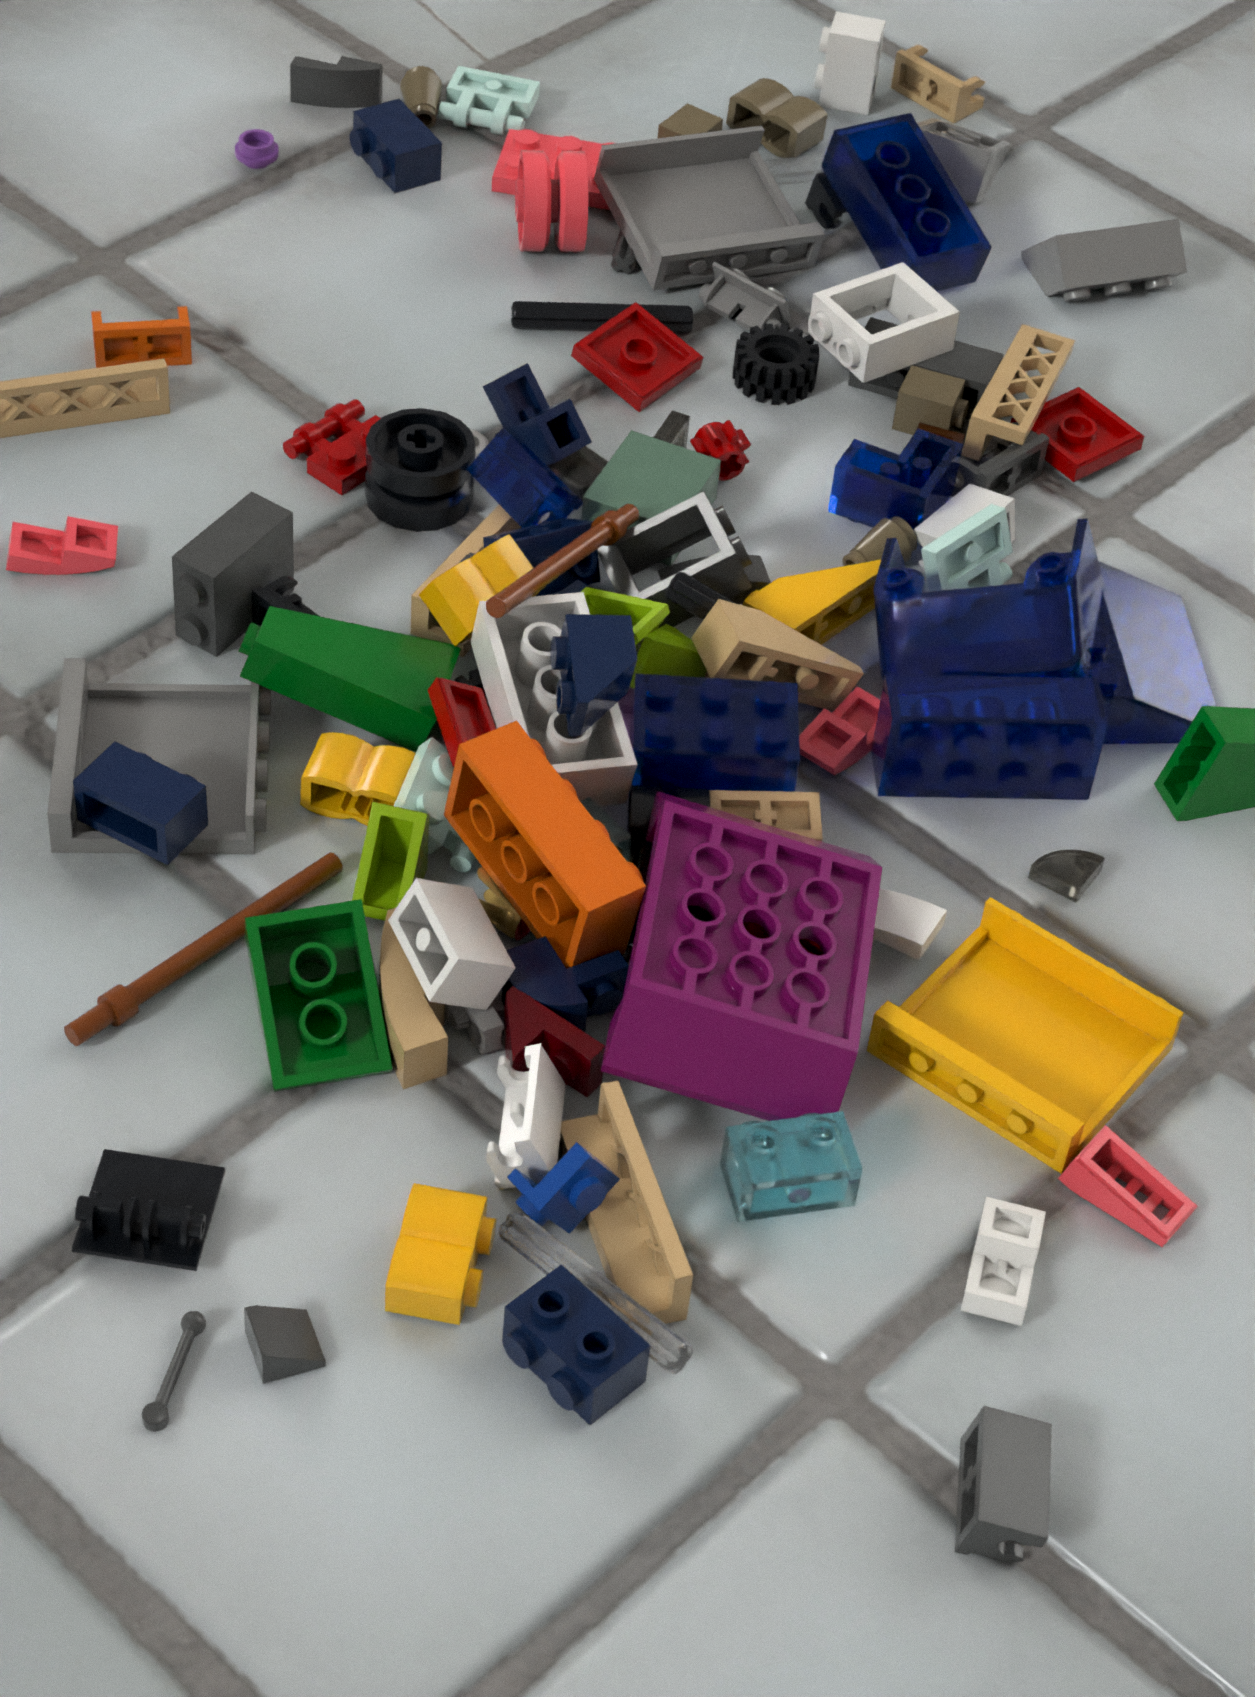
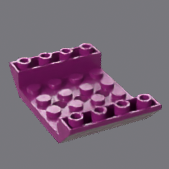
(740, 1013)

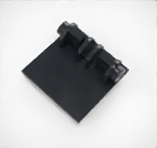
(148, 1210)

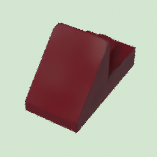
(571, 1050)

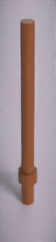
(604, 531)
(123, 1001)

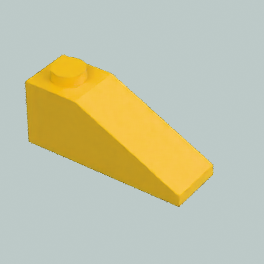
(819, 601)

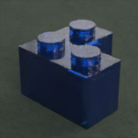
(883, 484)

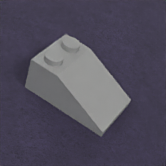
(966, 155)

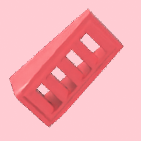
(1121, 1161)

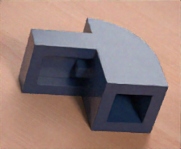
(525, 413)
(572, 991)

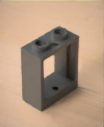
(670, 534)

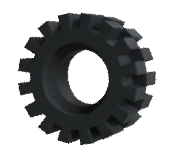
(775, 364)

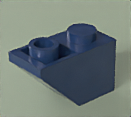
(595, 666)

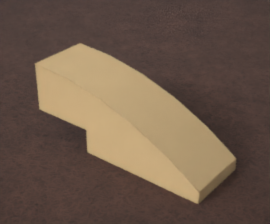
(411, 1022)

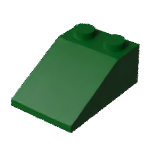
(317, 995)

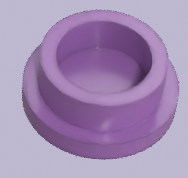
(256, 149)

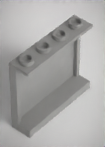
(703, 203)
(187, 727)

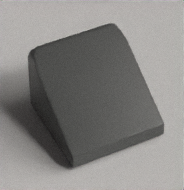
(282, 1341)

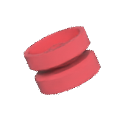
(549, 201)

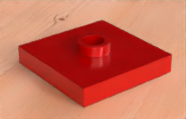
(637, 356)
(1084, 434)

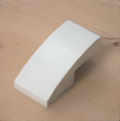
(907, 922)
(1003, 1261)

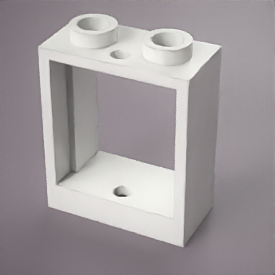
(925, 316)

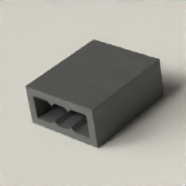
(223, 566)

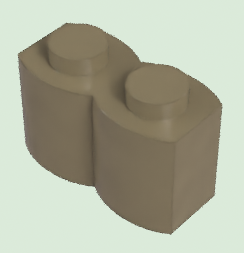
(788, 121)

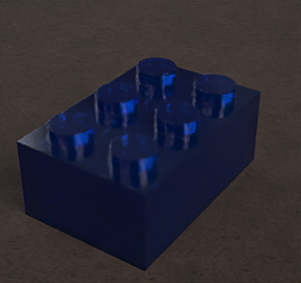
(715, 733)

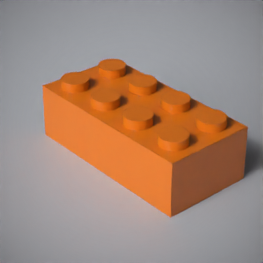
(542, 846)

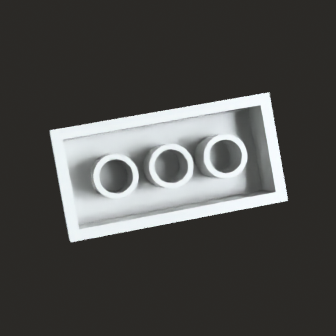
(522, 687)

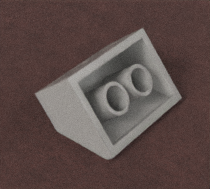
(1108, 260)

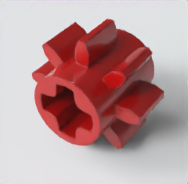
(725, 444)

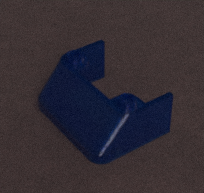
(991, 630)

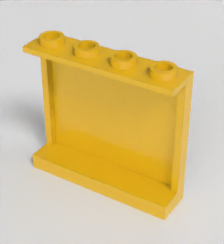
(1027, 1036)

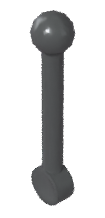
(155, 1414)

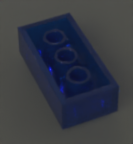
(905, 201)
(988, 737)

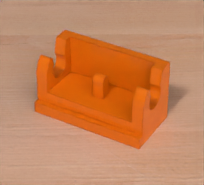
(142, 340)

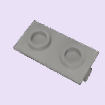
(735, 291)

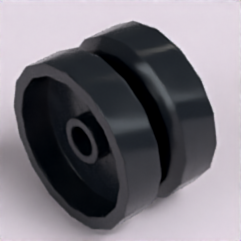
(419, 469)

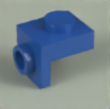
(567, 1191)

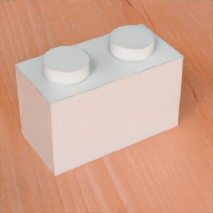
(851, 62)
(451, 944)

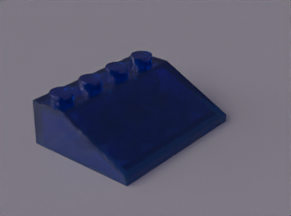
(1146, 662)

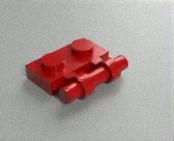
(336, 463)

